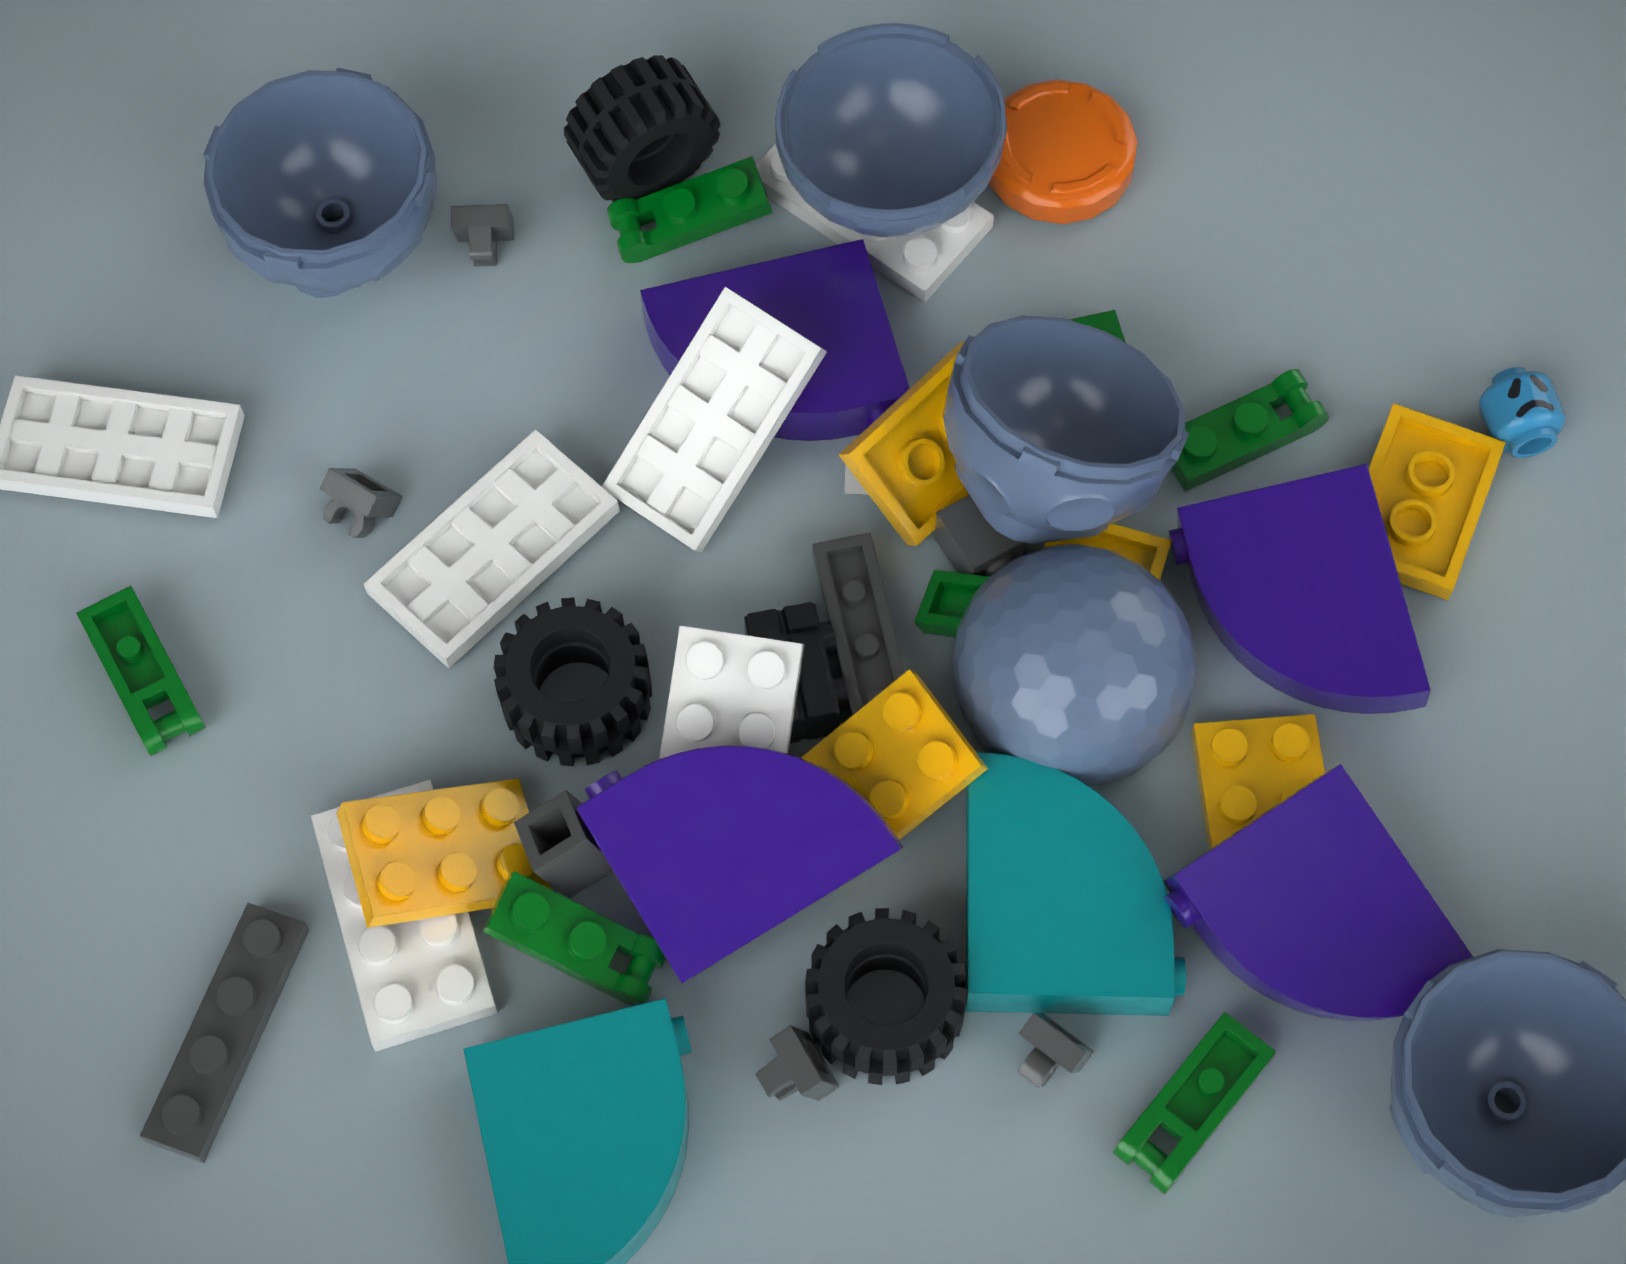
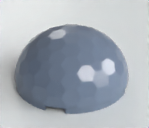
(890, 129)
(1075, 663)

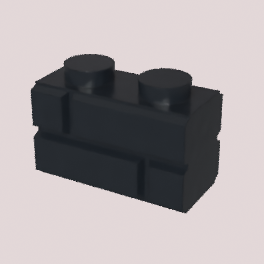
(819, 694)

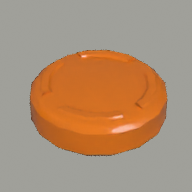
(1064, 152)

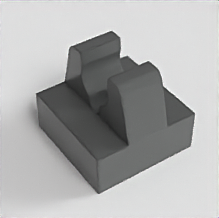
(482, 229)
(796, 1067)

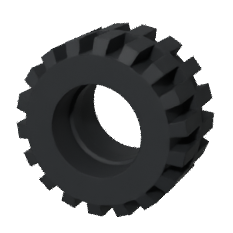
(641, 128)
(563, 638)
(885, 946)

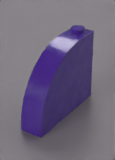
(825, 298)
(1307, 591)
(730, 844)
(1318, 907)

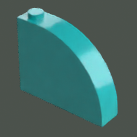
(1061, 900)
(583, 1132)

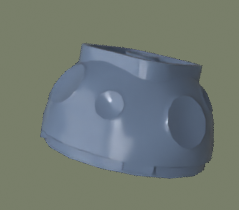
(318, 153)
(1059, 427)
(1526, 1031)

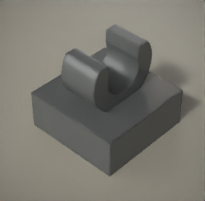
(361, 495)
(1052, 1048)

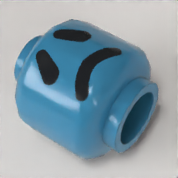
(1522, 411)

